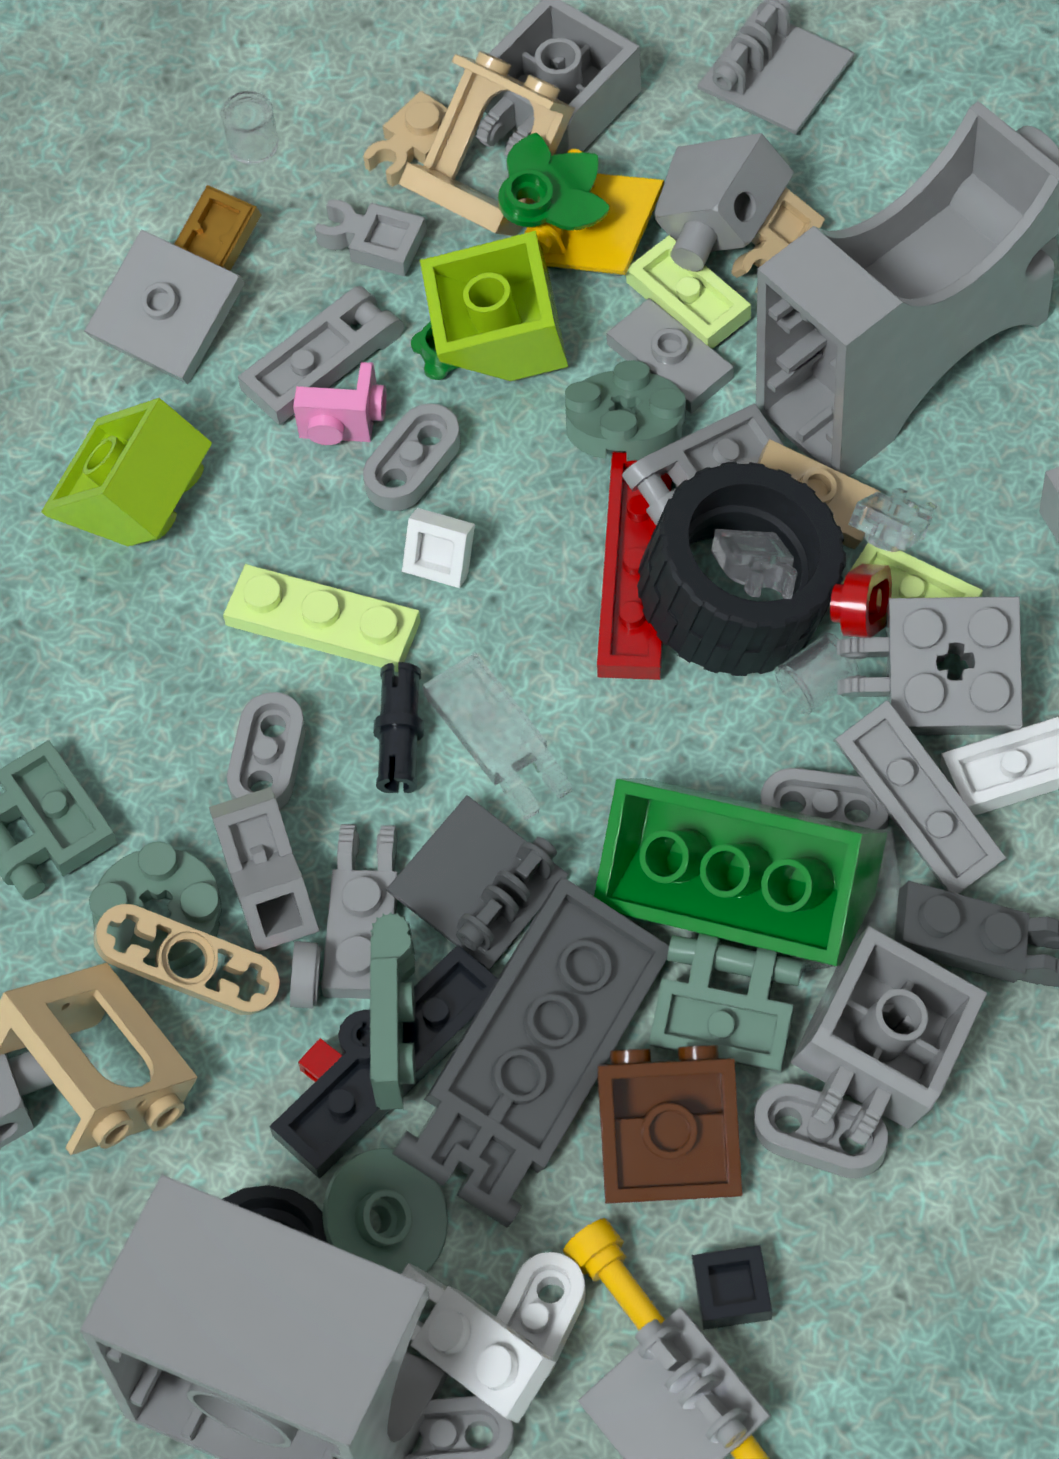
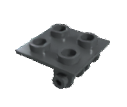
(478, 881)

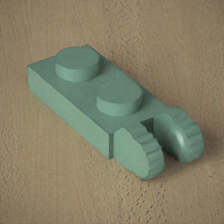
(391, 1005)

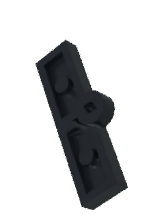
(341, 1102)

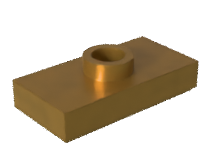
(218, 227)

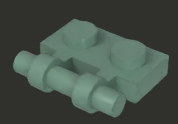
(56, 811)
(741, 1025)

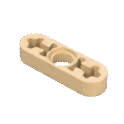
(226, 991)

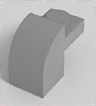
(263, 869)

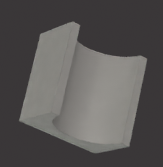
(258, 1337)

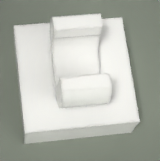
(438, 547)

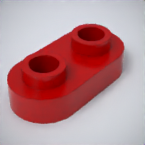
(862, 600)

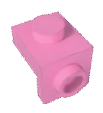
(341, 414)

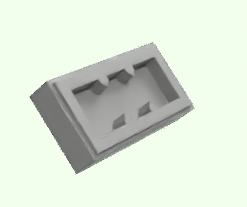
(671, 352)

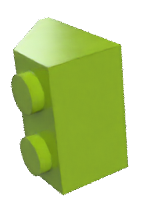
(495, 309)
(130, 474)

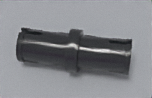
(398, 728)

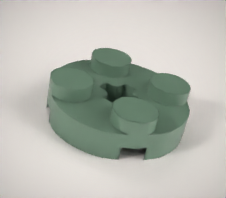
(624, 412)
(157, 874)

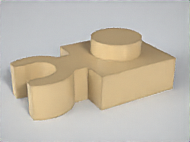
(407, 136)
(783, 225)

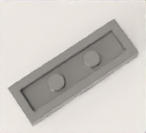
(919, 798)

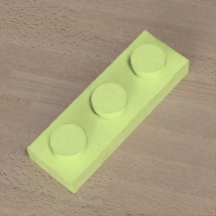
(321, 617)

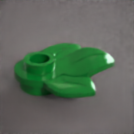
(555, 182)

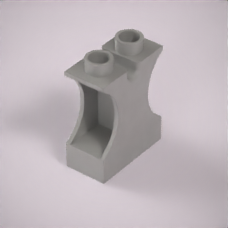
(883, 309)

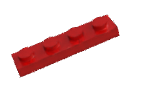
(626, 640)

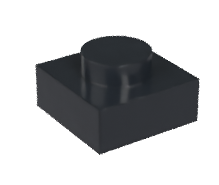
(731, 1287)

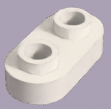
(541, 1322)

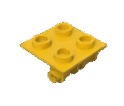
(614, 240)

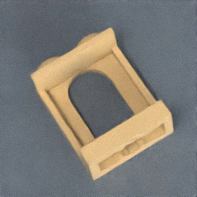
(478, 85)
(50, 1010)

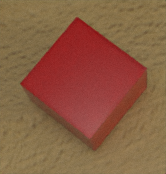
(318, 1060)

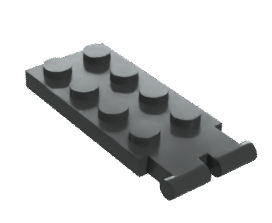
(534, 1049)

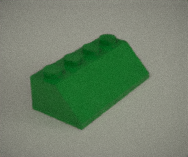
(738, 869)

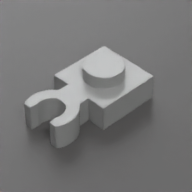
(378, 239)

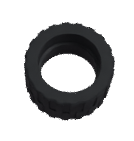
(706, 621)

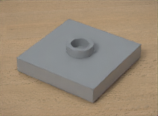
(164, 306)

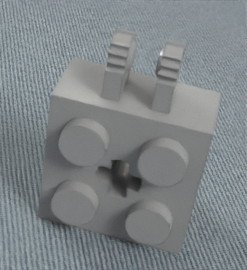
(575, 53)
(922, 634)
(886, 1033)

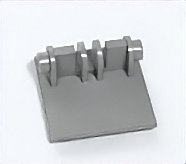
(776, 68)
(674, 1397)

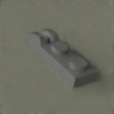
(976, 935)

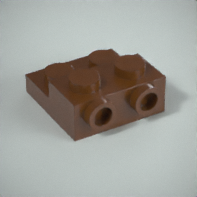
(669, 1126)

